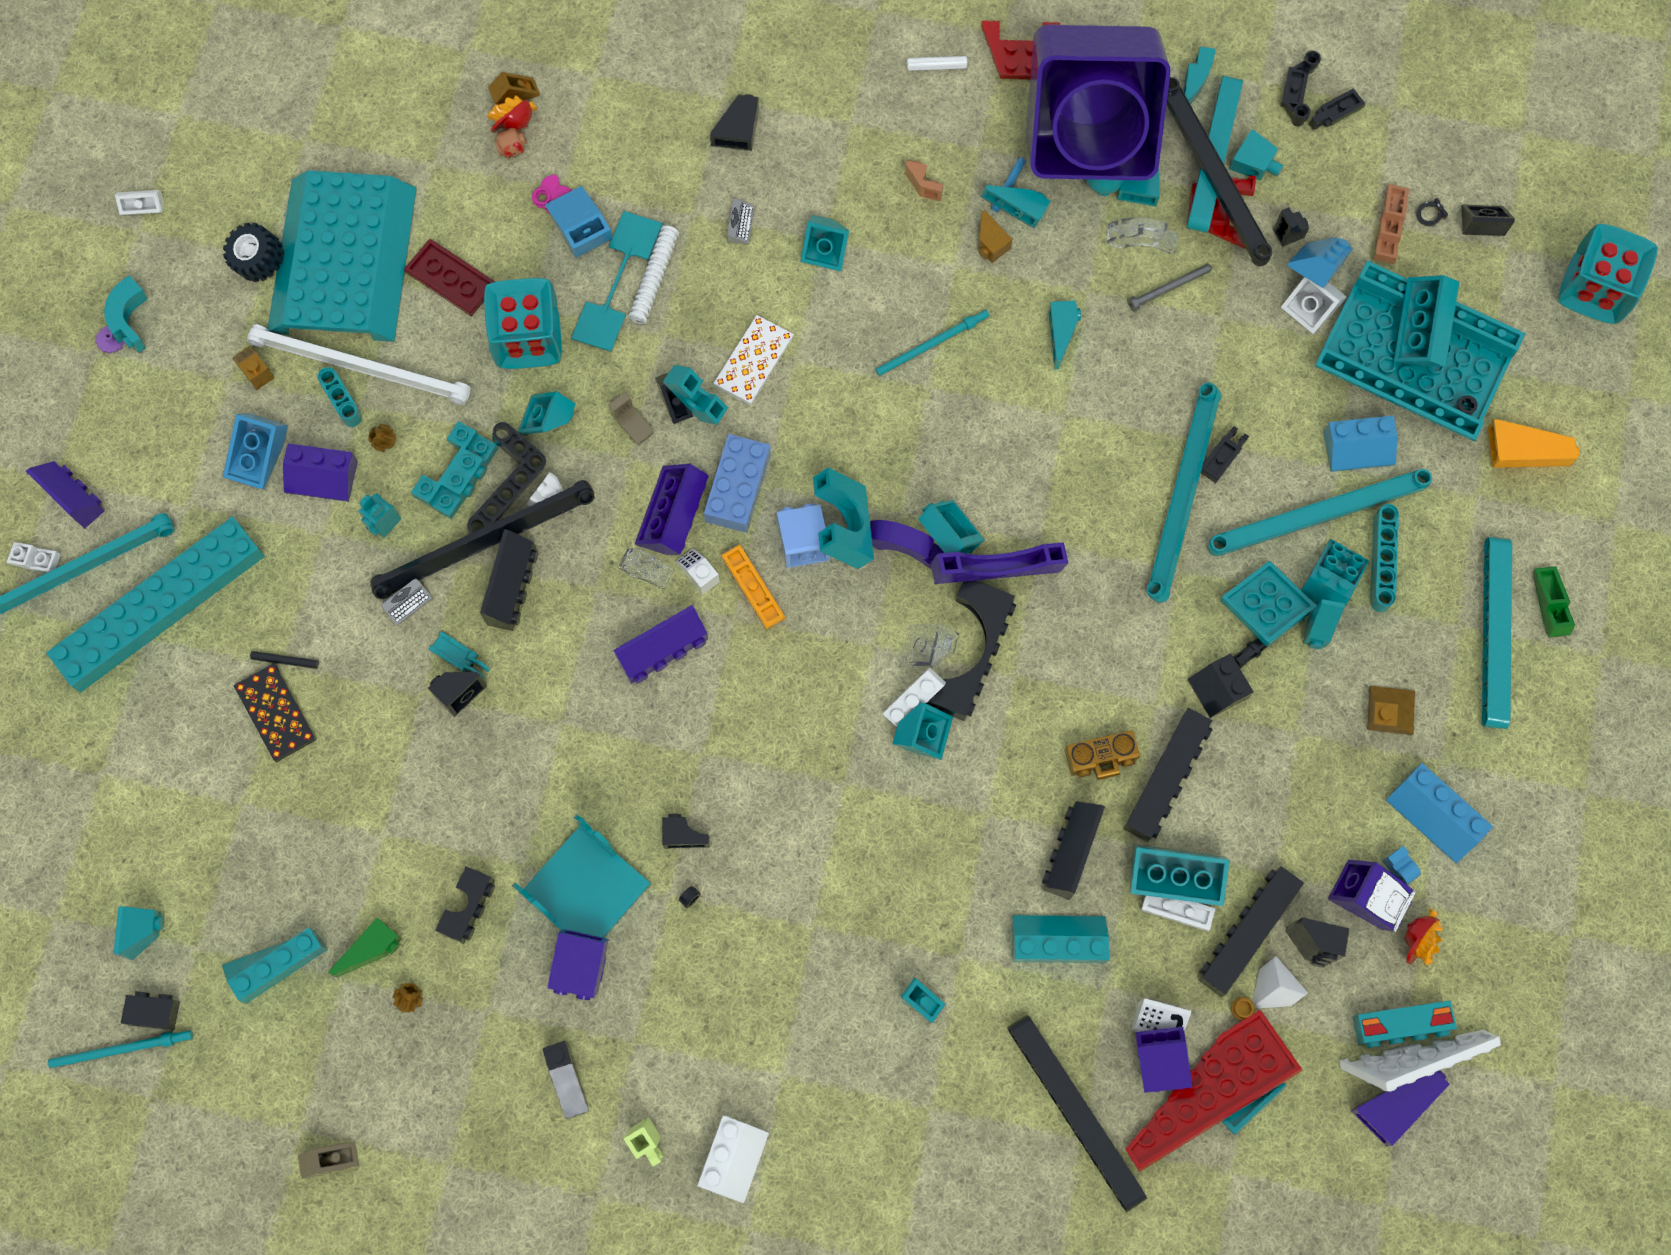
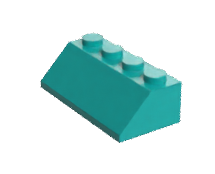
(1426, 321)
(1178, 875)
(1060, 939)

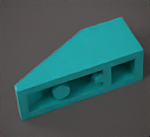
(1020, 203)
(1063, 322)
(1322, 623)

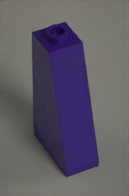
(1395, 1111)

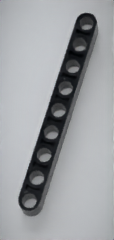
(1077, 1113)

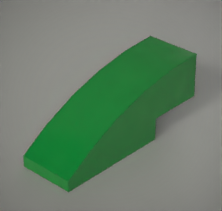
(1553, 602)

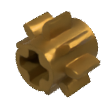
(382, 437)
(407, 997)

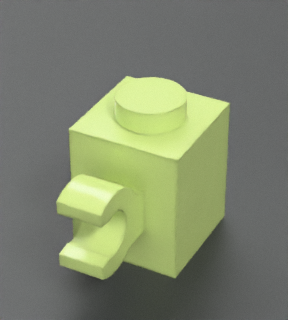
(644, 1140)

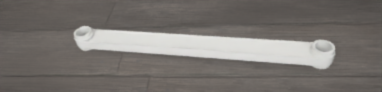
(457, 393)

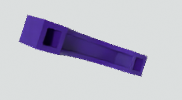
(967, 567)

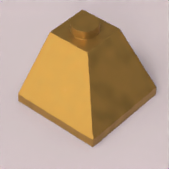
(1391, 710)

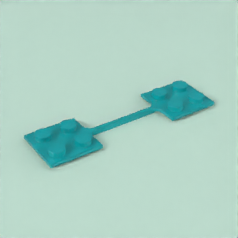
(599, 323)

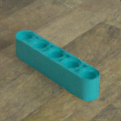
(1390, 550)

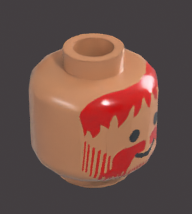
(510, 143)

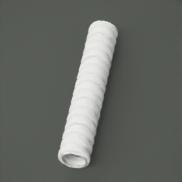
(653, 274)

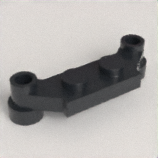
(1295, 88)

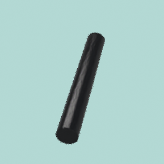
(283, 659)

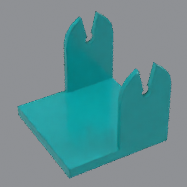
(585, 884)

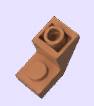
(916, 174)

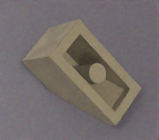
(327, 1160)

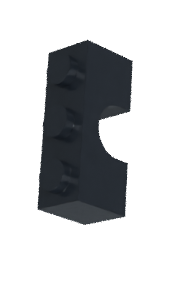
(460, 924)

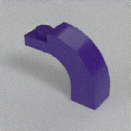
(905, 539)

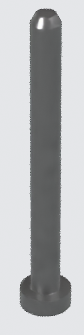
(1134, 303)

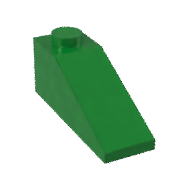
(371, 946)

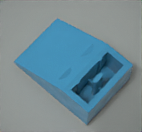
(579, 221)

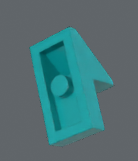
(922, 1000)

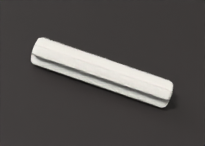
(935, 63)

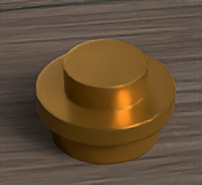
(1242, 1008)

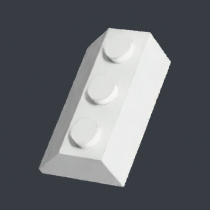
(733, 1159)

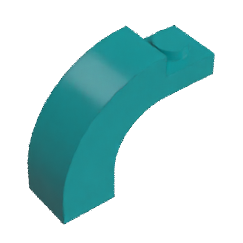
(118, 307)

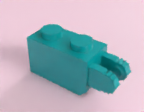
(378, 515)

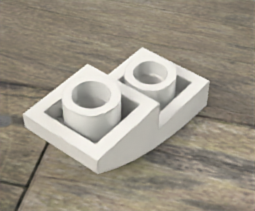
(33, 558)

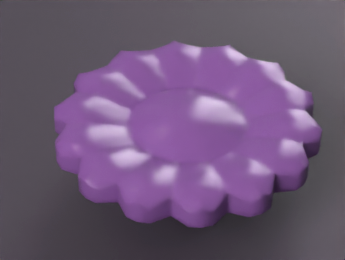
(106, 341)

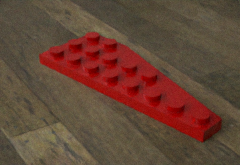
(1231, 1075)

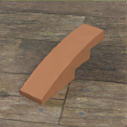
(1391, 223)

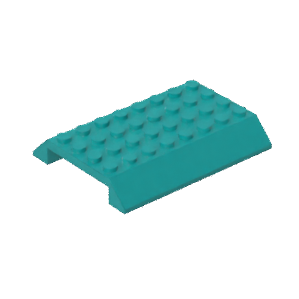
(343, 254)
(1365, 345)

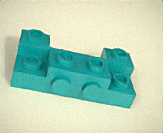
(461, 474)

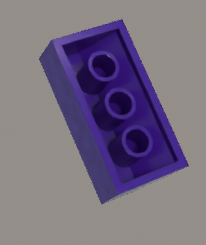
(672, 509)
(661, 645)

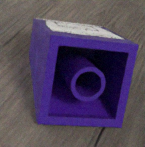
(1372, 894)

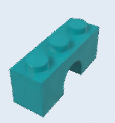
(687, 388)

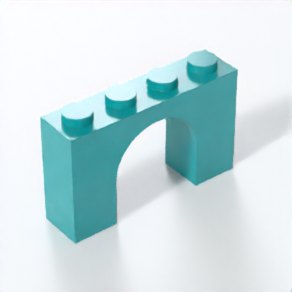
(850, 498)

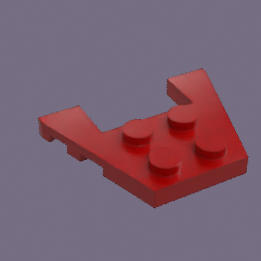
(1009, 56)
(1220, 221)

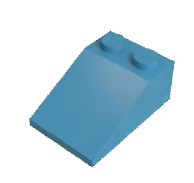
(254, 449)

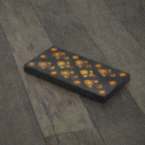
(275, 712)

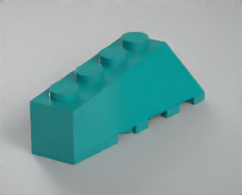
(264, 969)

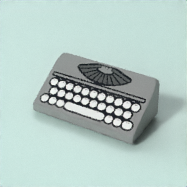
(740, 222)
(406, 601)

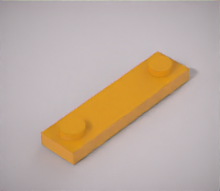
(753, 587)

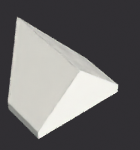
(1276, 986)

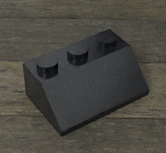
(1319, 941)

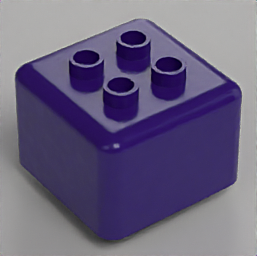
(1097, 102)

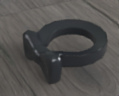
(1436, 203)

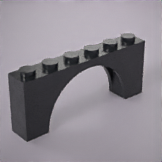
(991, 609)

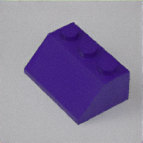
(318, 472)
(67, 492)

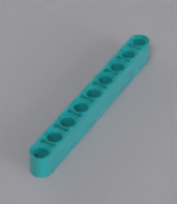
(1219, 134)
(1497, 633)

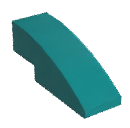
(1198, 73)

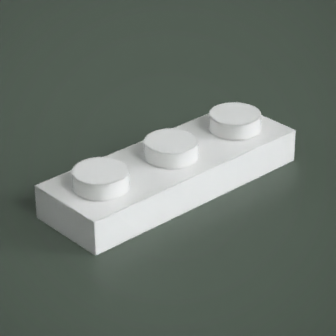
(919, 691)
(1180, 911)

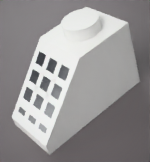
(698, 570)

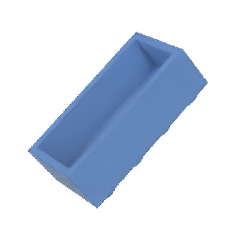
(737, 483)

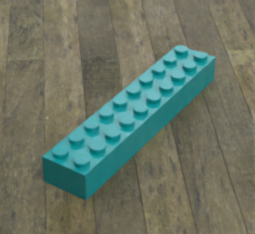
(155, 605)

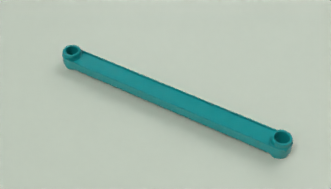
(1184, 493)
(1320, 512)
(160, 526)

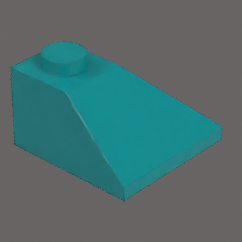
(824, 243)
(546, 412)
(924, 731)
(136, 930)

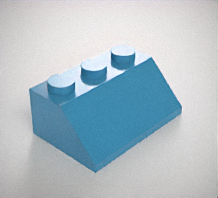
(1321, 259)
(1361, 443)

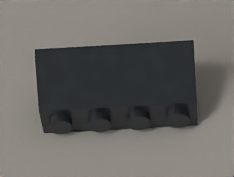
(508, 581)
(1073, 849)

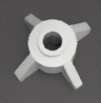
(548, 488)

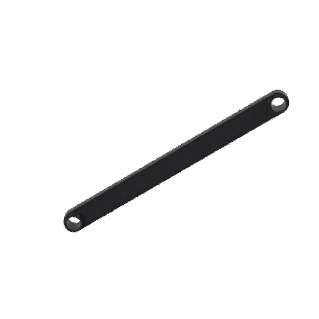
(1217, 175)
(385, 584)

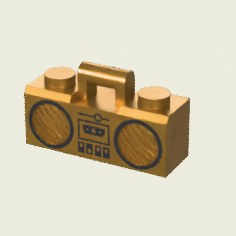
(1111, 749)

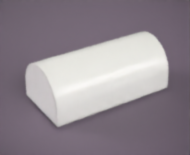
(140, 202)

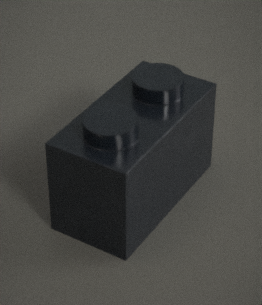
(150, 1011)

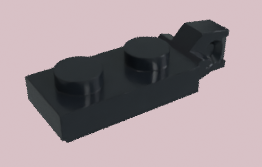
(1337, 109)

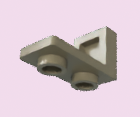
(629, 419)

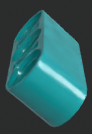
(333, 390)

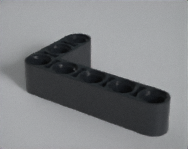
(510, 483)

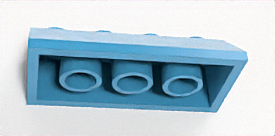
(1439, 813)

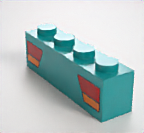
(1404, 1023)

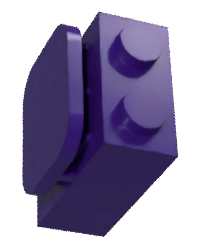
(578, 964)
(1163, 1059)

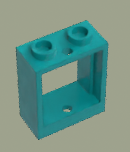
(950, 527)

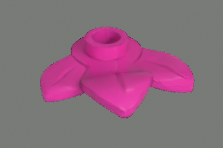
(551, 189)

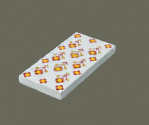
(753, 360)

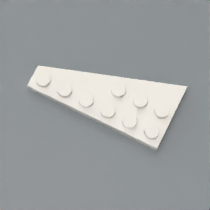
(1412, 1061)

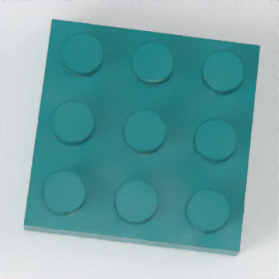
(1268, 603)

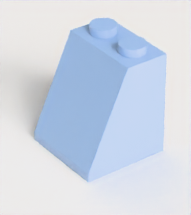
(800, 535)

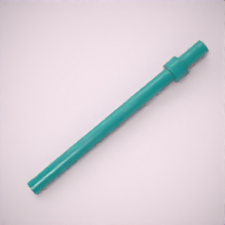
(967, 323)
(166, 1039)

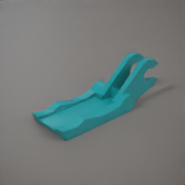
(456, 654)

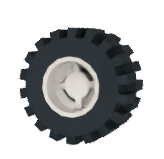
(253, 252)

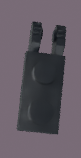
(1222, 456)

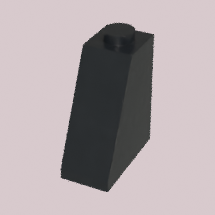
(737, 125)

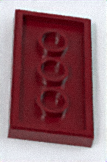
(449, 277)

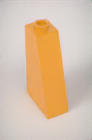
(1529, 447)

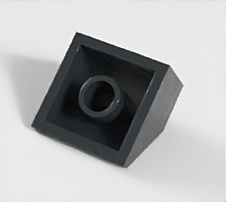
(1220, 685)
(456, 689)

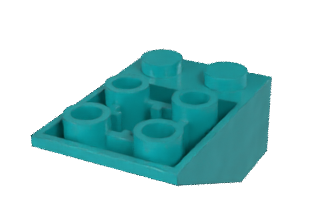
(1335, 574)

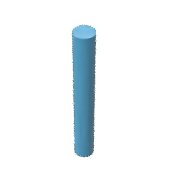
(1012, 177)

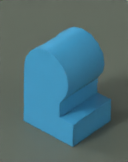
(1402, 866)

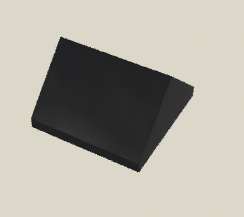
(1486, 220)

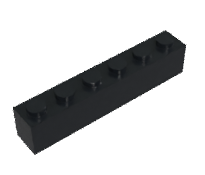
(1168, 774)
(1251, 931)

